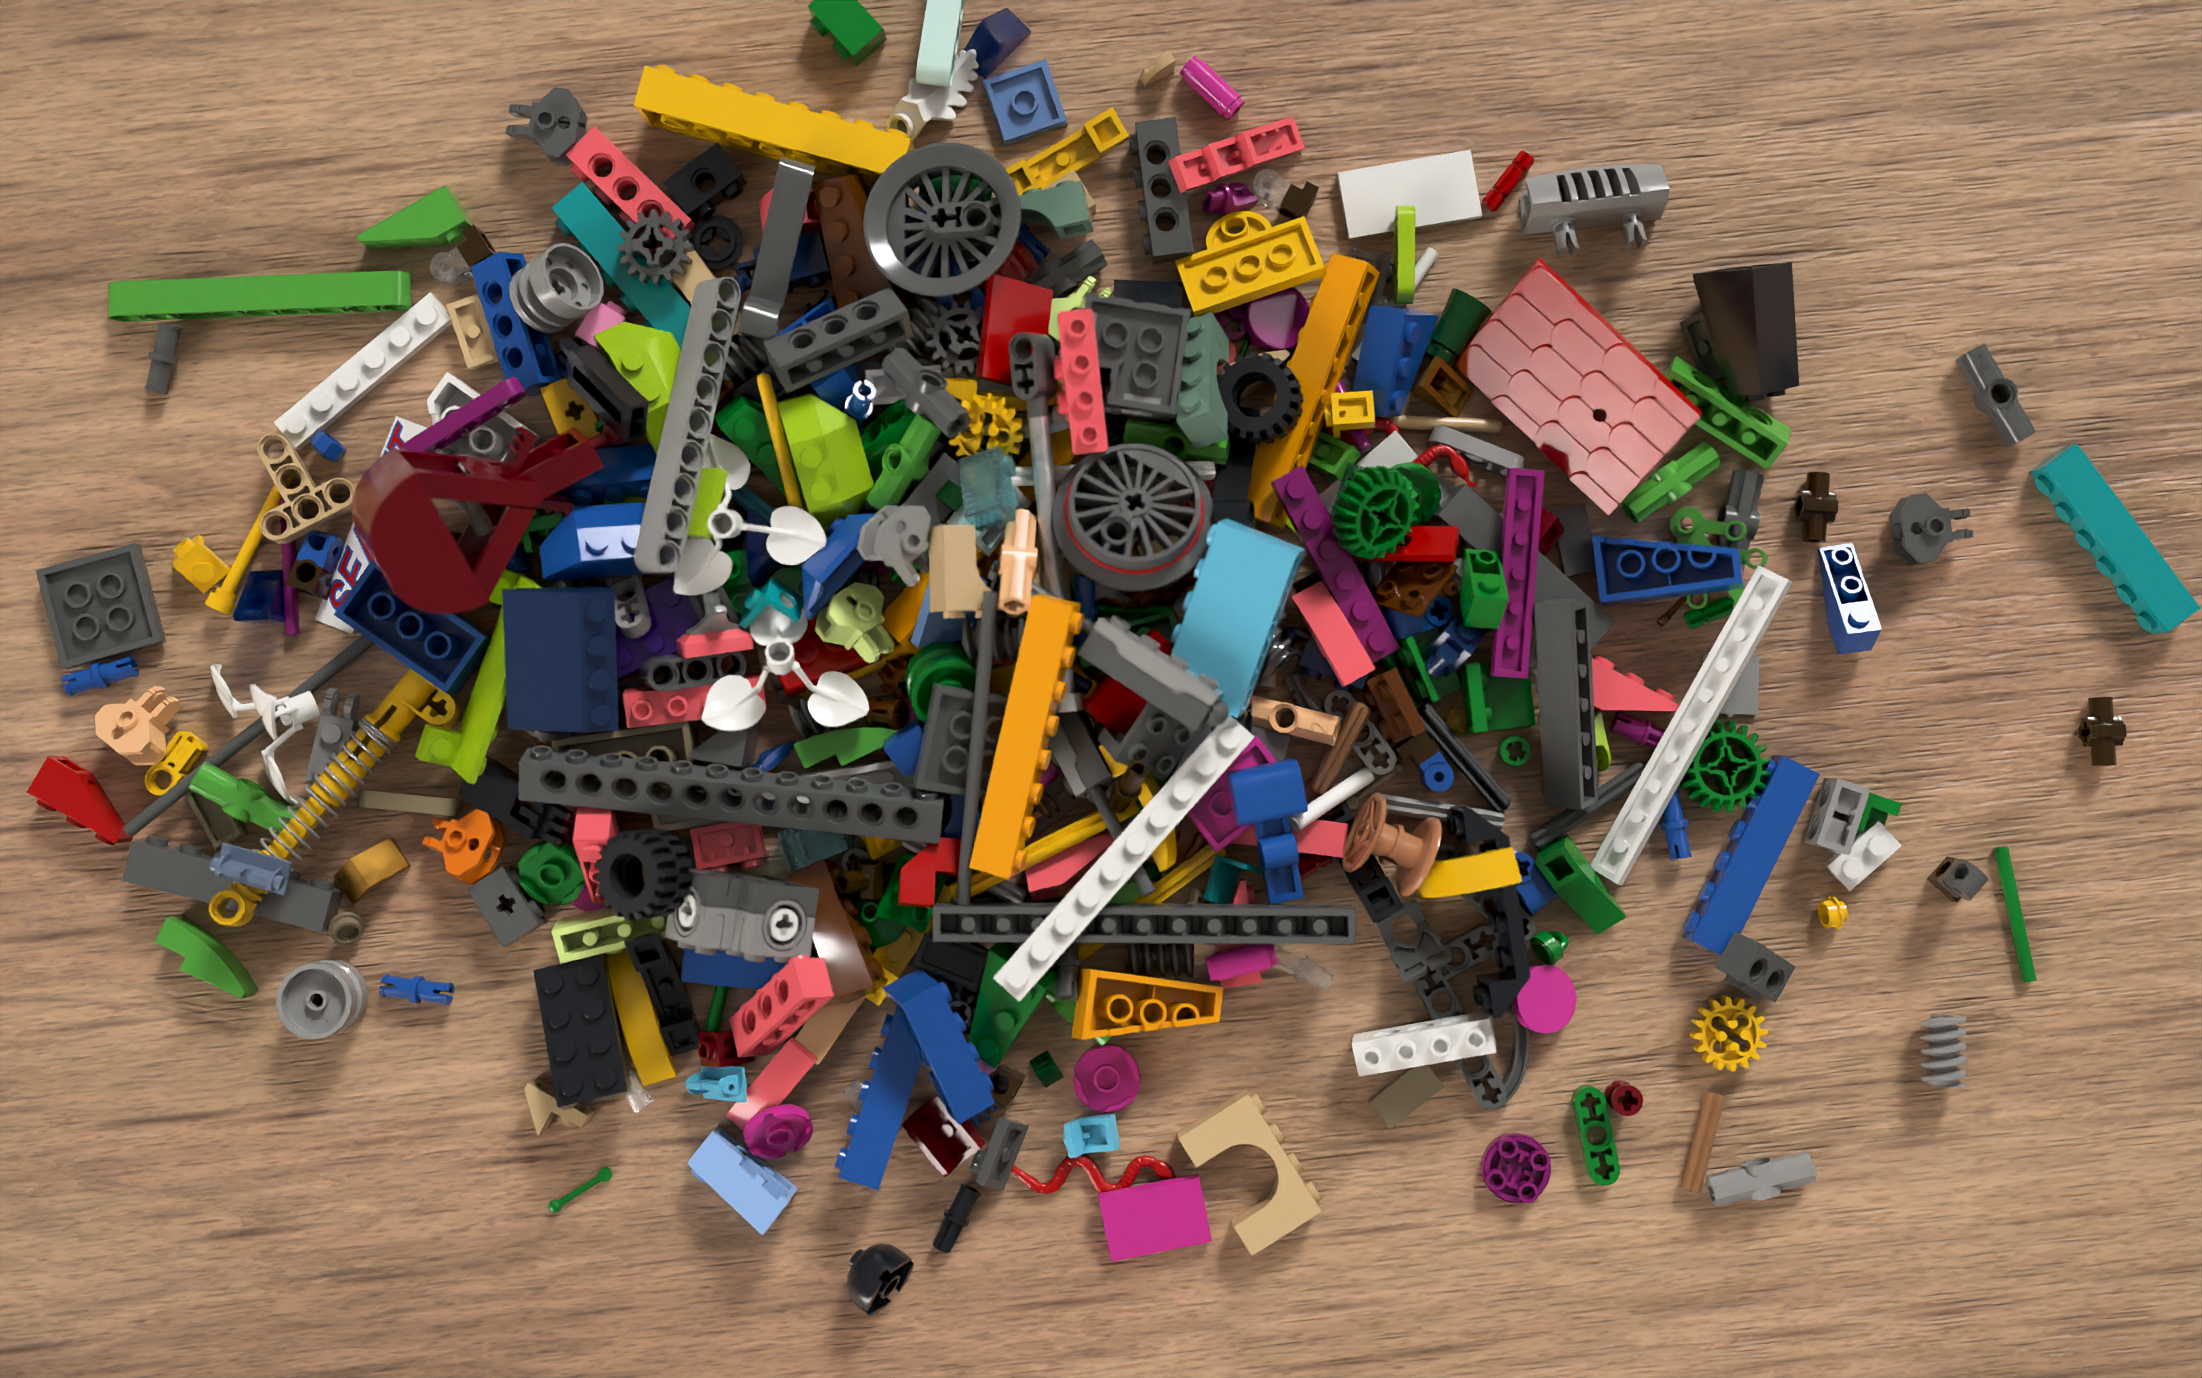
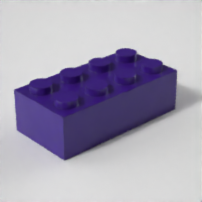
(670, 618)

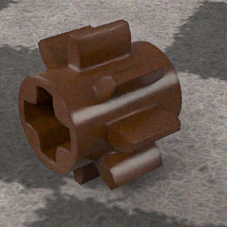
(894, 677)

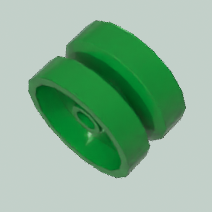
(937, 664)

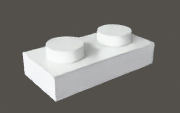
(1866, 854)

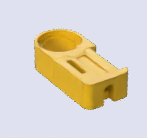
(180, 757)

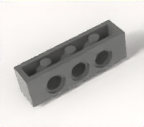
(1161, 137)
(838, 339)

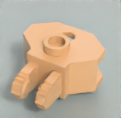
(138, 727)

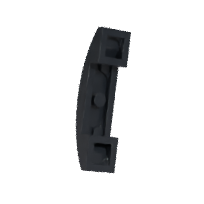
(1234, 478)
(1368, 881)
(668, 994)

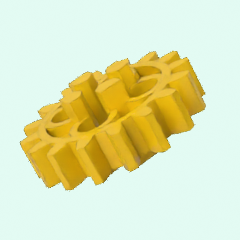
(1002, 420)
(1730, 1052)

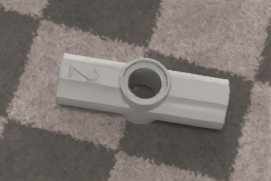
(1761, 1178)

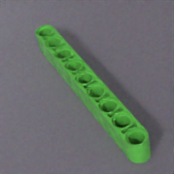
(259, 296)

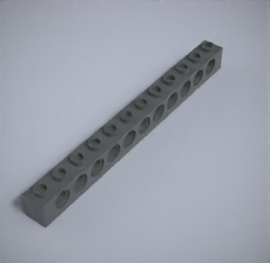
(541, 785)
(1154, 923)

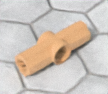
(1017, 563)
(1307, 724)

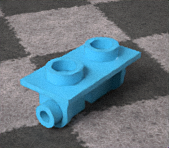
(719, 1083)

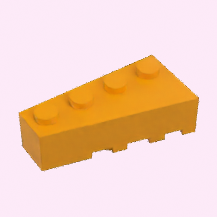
(1132, 1003)

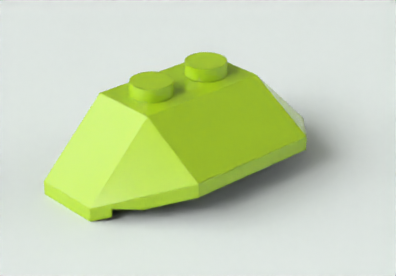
(648, 363)
(826, 457)

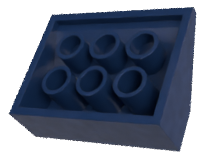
(561, 659)

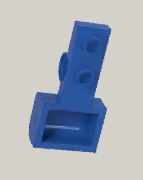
(1266, 798)

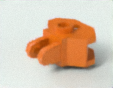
(467, 843)

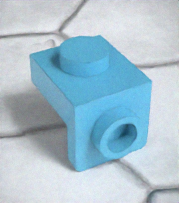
(1091, 1135)

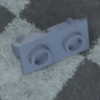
(252, 868)

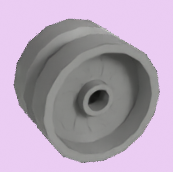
(321, 998)

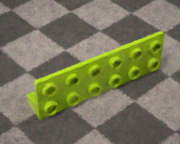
(467, 748)

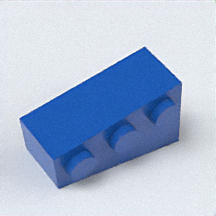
(1392, 355)

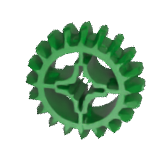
(1380, 491)
(1726, 779)

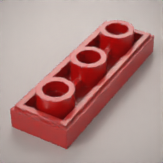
(1424, 545)

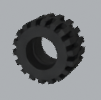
(1282, 413)
(622, 874)

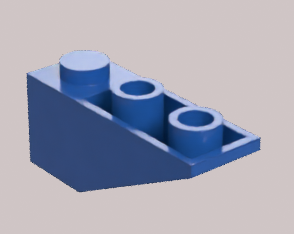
(1847, 600)

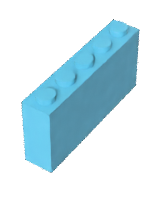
(1235, 608)

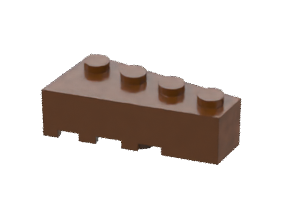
(841, 214)

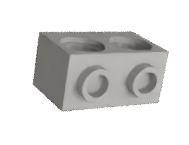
(1836, 815)

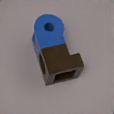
(316, 564)
(1433, 768)

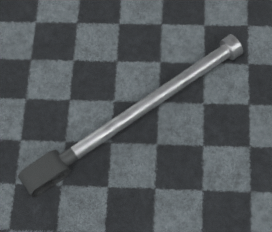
(1035, 383)

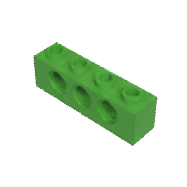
(1730, 417)

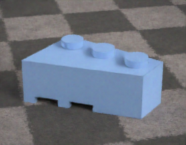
(742, 1179)

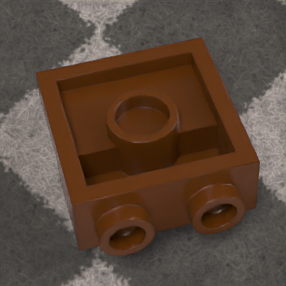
(1394, 706)

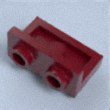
(941, 1136)

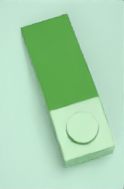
(427, 222)

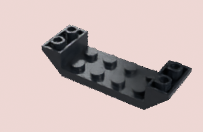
(1497, 989)

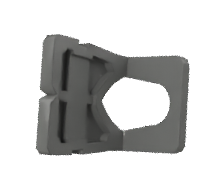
(1422, 955)

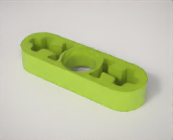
(1404, 254)

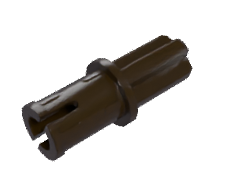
(1129, 785)

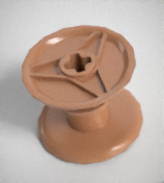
(1411, 853)

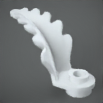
(934, 102)

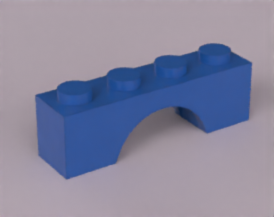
(904, 751)

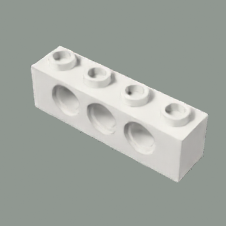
(1423, 1043)

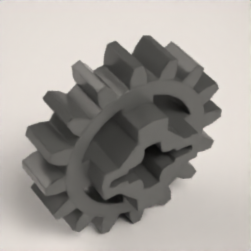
(641, 248)
(949, 332)

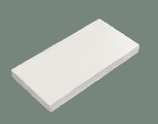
(1438, 187)

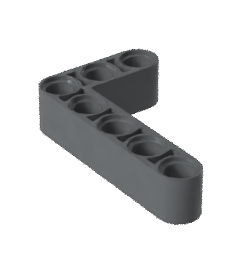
(778, 249)

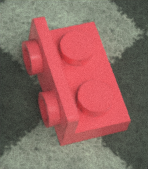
(728, 845)

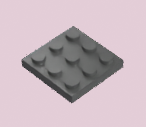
(101, 606)
(947, 736)

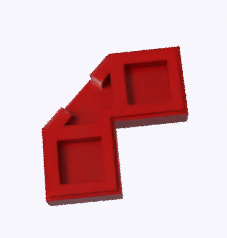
(918, 875)

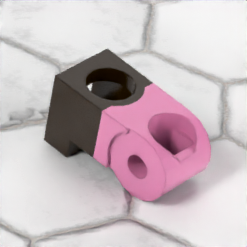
(1005, 1082)

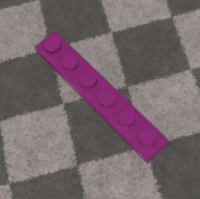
(1334, 562)
(1519, 567)

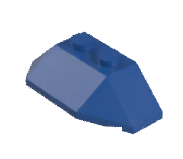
(593, 543)
(834, 564)

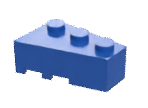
(838, 385)

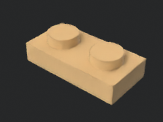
(473, 332)

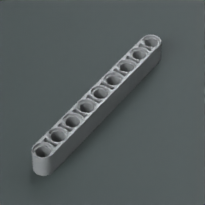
(687, 426)

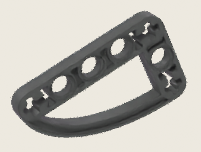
(1521, 1037)

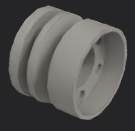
(556, 288)

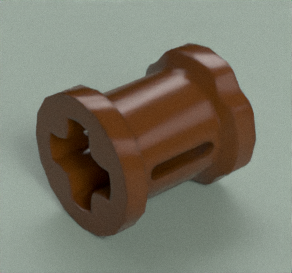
(886, 713)

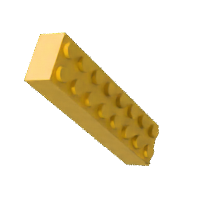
(766, 126)

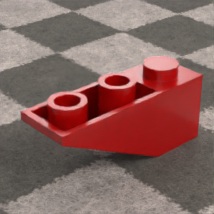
(77, 793)

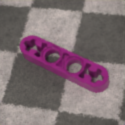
(467, 417)

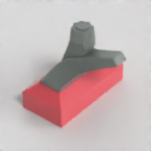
(713, 633)

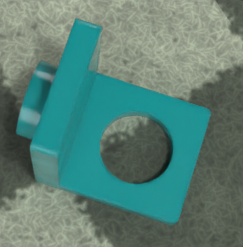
(769, 594)
(1224, 878)

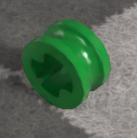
(1524, 747)

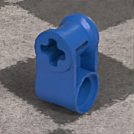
(1406, 625)
(1534, 890)

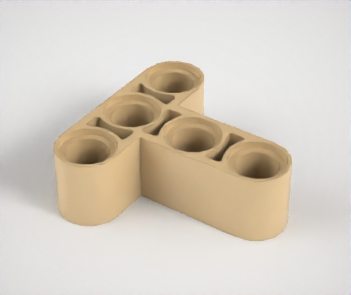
(299, 497)

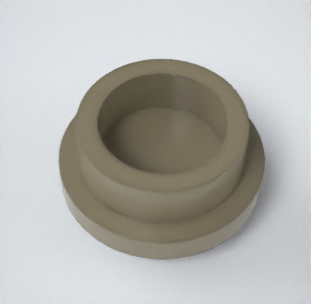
(346, 928)

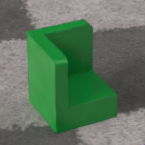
(1879, 809)

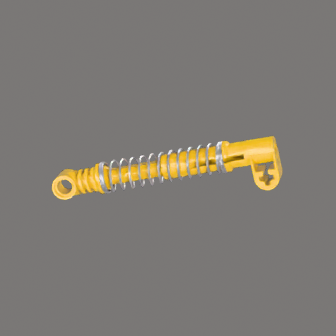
(340, 778)

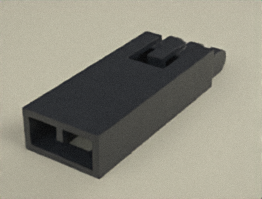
(604, 389)
(497, 794)

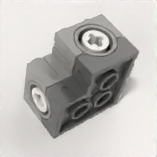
(1139, 355)
(745, 916)

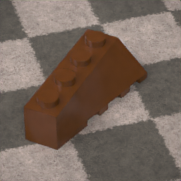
(840, 936)

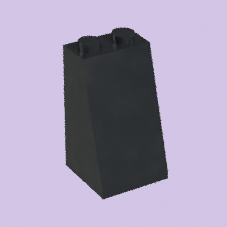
(1752, 327)

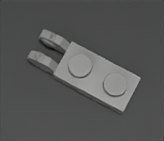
(332, 730)

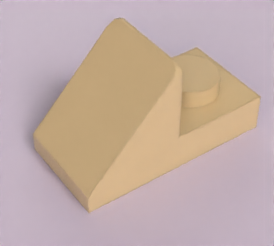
(544, 1107)

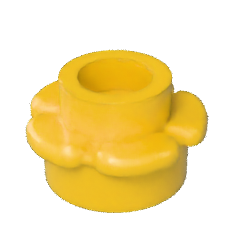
(1832, 913)

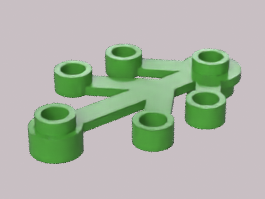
(1696, 536)

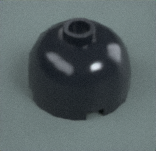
(876, 1274)

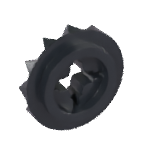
(728, 231)

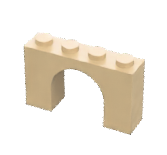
(954, 573)
(1290, 1199)

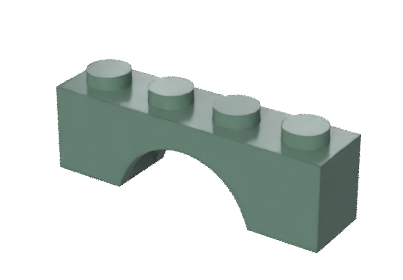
(1060, 208)
(1199, 400)

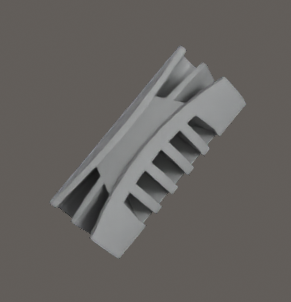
(1593, 199)

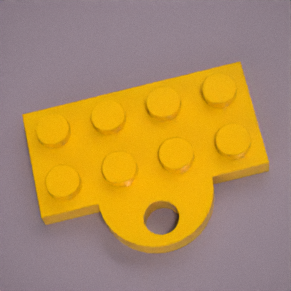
(1248, 263)

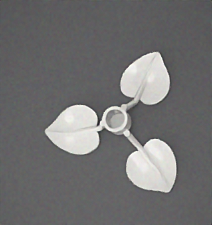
(791, 541)
(736, 707)
(290, 710)

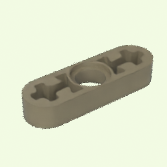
(408, 802)

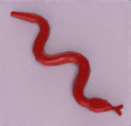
(1457, 462)
(1159, 1167)

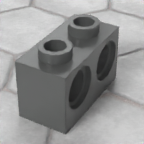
(1754, 968)

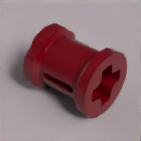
(1629, 1106)

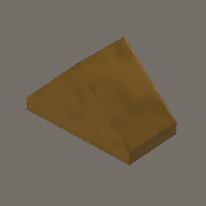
(1443, 388)
(371, 869)

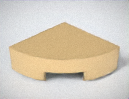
(1164, 67)

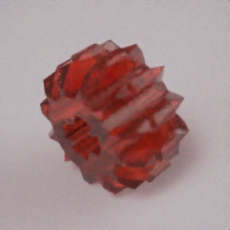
(1018, 264)

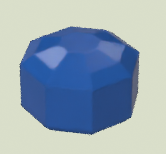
(327, 446)

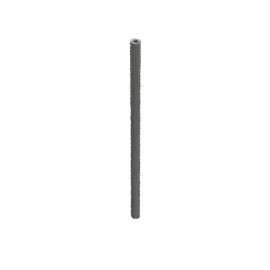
(245, 737)
(976, 746)

